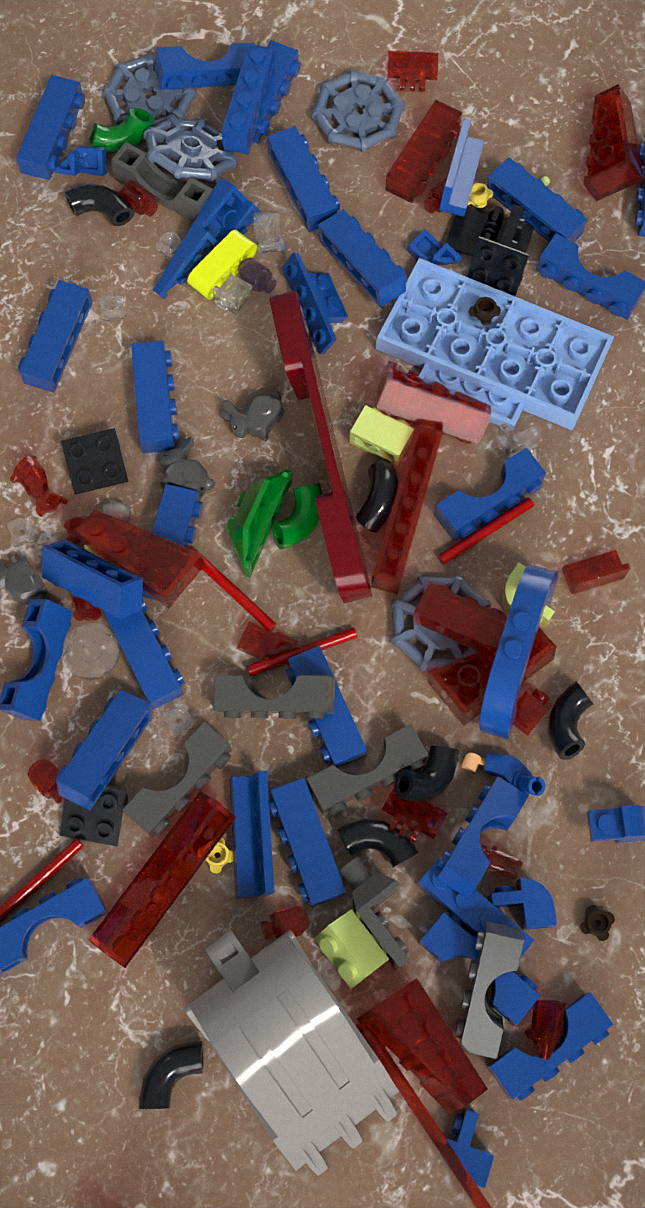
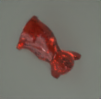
(34, 481)

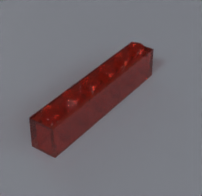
(406, 509)
(162, 879)

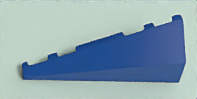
(223, 212)

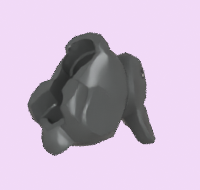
(258, 417)
(184, 471)
(22, 582)

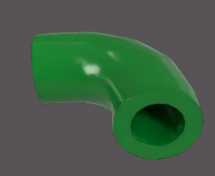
(129, 131)
(301, 521)

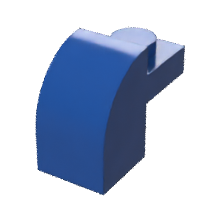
(617, 824)
(534, 902)
(474, 1160)

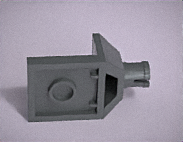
(367, 894)

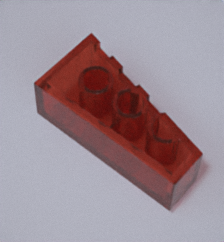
(614, 146)
(431, 405)
(160, 562)
(465, 679)
(425, 1045)

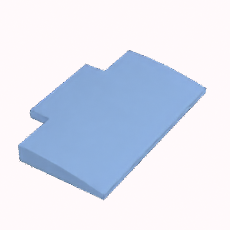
(515, 364)

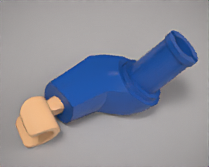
(508, 769)

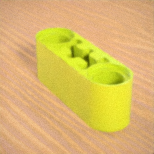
(221, 262)

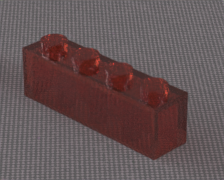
(424, 151)
(461, 619)

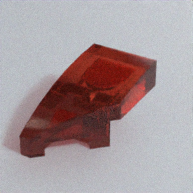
(263, 643)
(546, 1026)

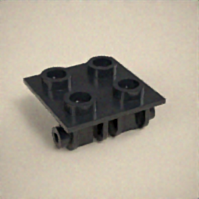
(476, 223)
(498, 266)
(94, 461)
(100, 823)

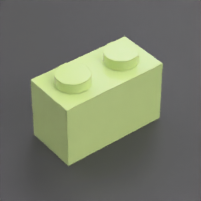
(381, 435)
(351, 949)

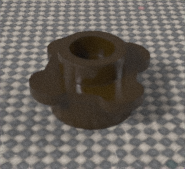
(485, 304)
(605, 919)

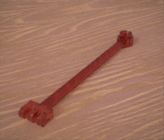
(425, 1119)

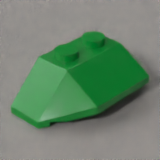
(256, 517)

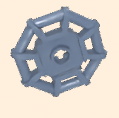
(138, 85)
(358, 98)
(191, 149)
(429, 638)

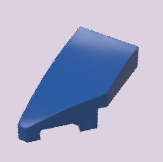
(85, 160)
(431, 250)

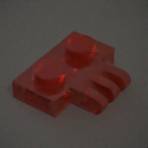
(412, 68)
(414, 816)

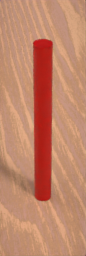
(485, 531)
(238, 595)
(282, 658)
(40, 878)

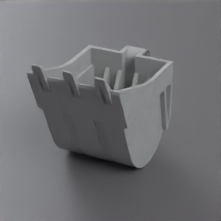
(291, 1048)

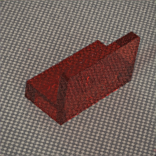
(594, 572)

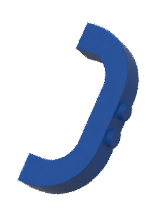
(514, 650)

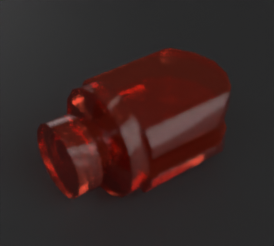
(434, 197)
(139, 199)
(43, 777)
(503, 857)
(283, 920)

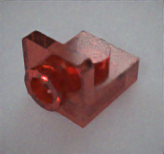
(531, 709)

